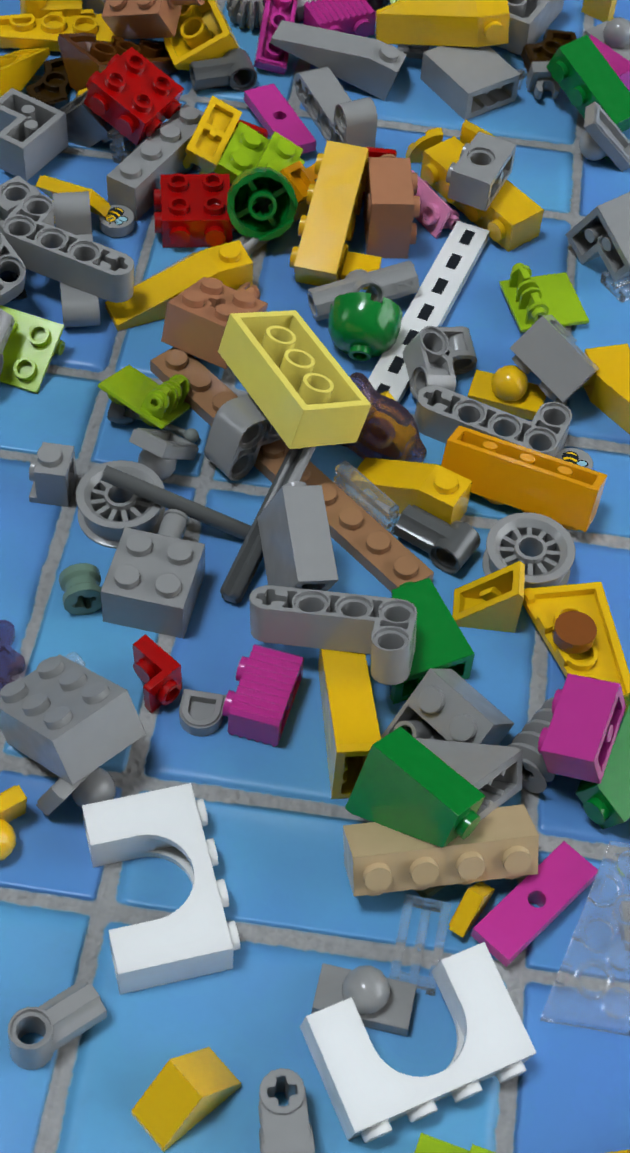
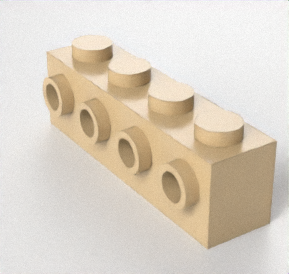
(391, 861)

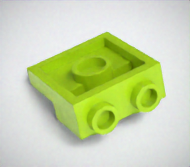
(251, 149)

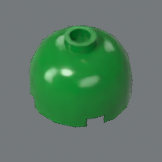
(261, 203)
(364, 326)

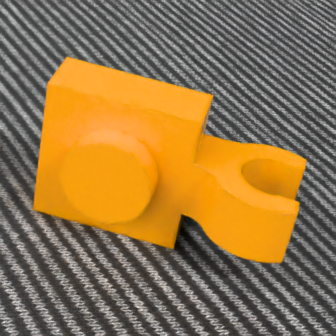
(300, 178)

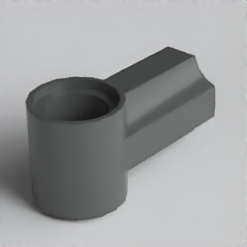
(230, 70)
(446, 543)

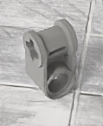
(284, 1127)

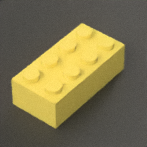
(293, 379)

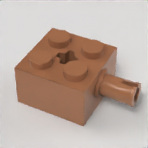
(144, 17)
(390, 206)
(200, 314)

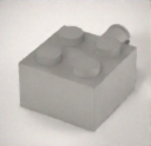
(154, 578)

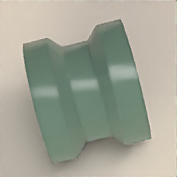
(81, 588)

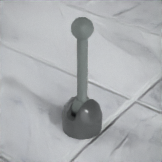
(124, 416)

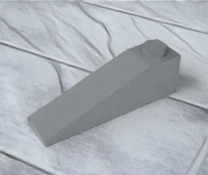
(350, 57)

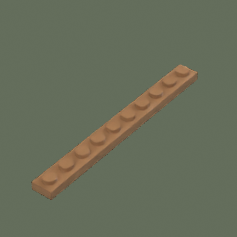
(348, 522)

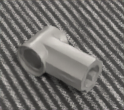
(57, 1021)

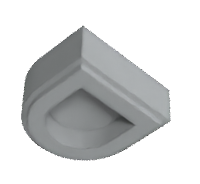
(201, 712)

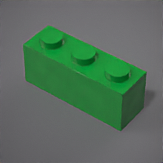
(590, 79)

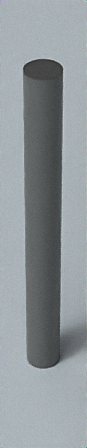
(174, 501)

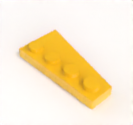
(26, 32)
(605, 657)

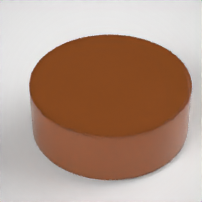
(574, 632)

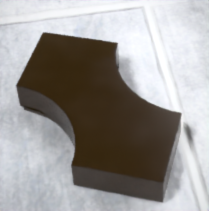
(547, 48)
(52, 86)

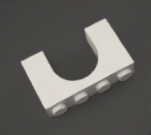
(196, 935)
(372, 1094)

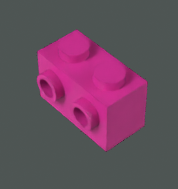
(582, 728)

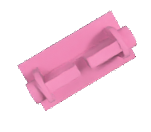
(433, 210)

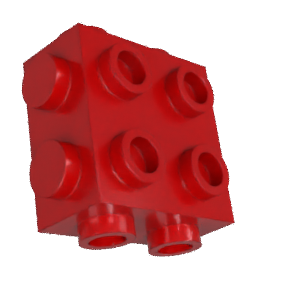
(133, 95)
(193, 210)

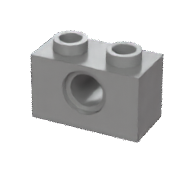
(480, 170)

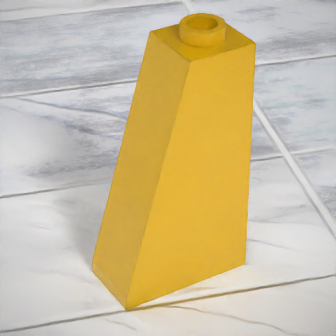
(347, 717)

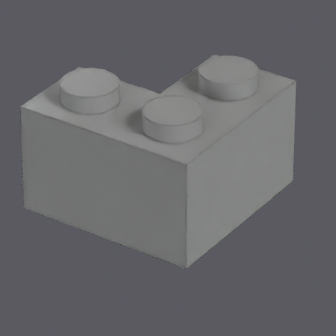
(29, 134)
(605, 234)
(554, 358)

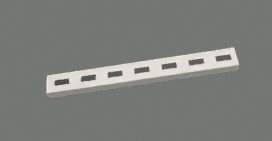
(430, 303)

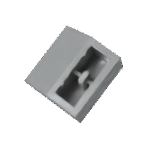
(450, 711)

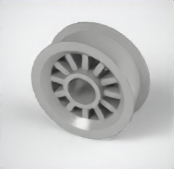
(109, 509)
(537, 543)

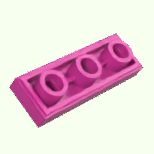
(268, 55)
(278, 116)
(516, 922)

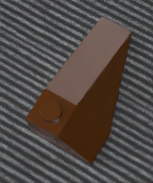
(86, 55)

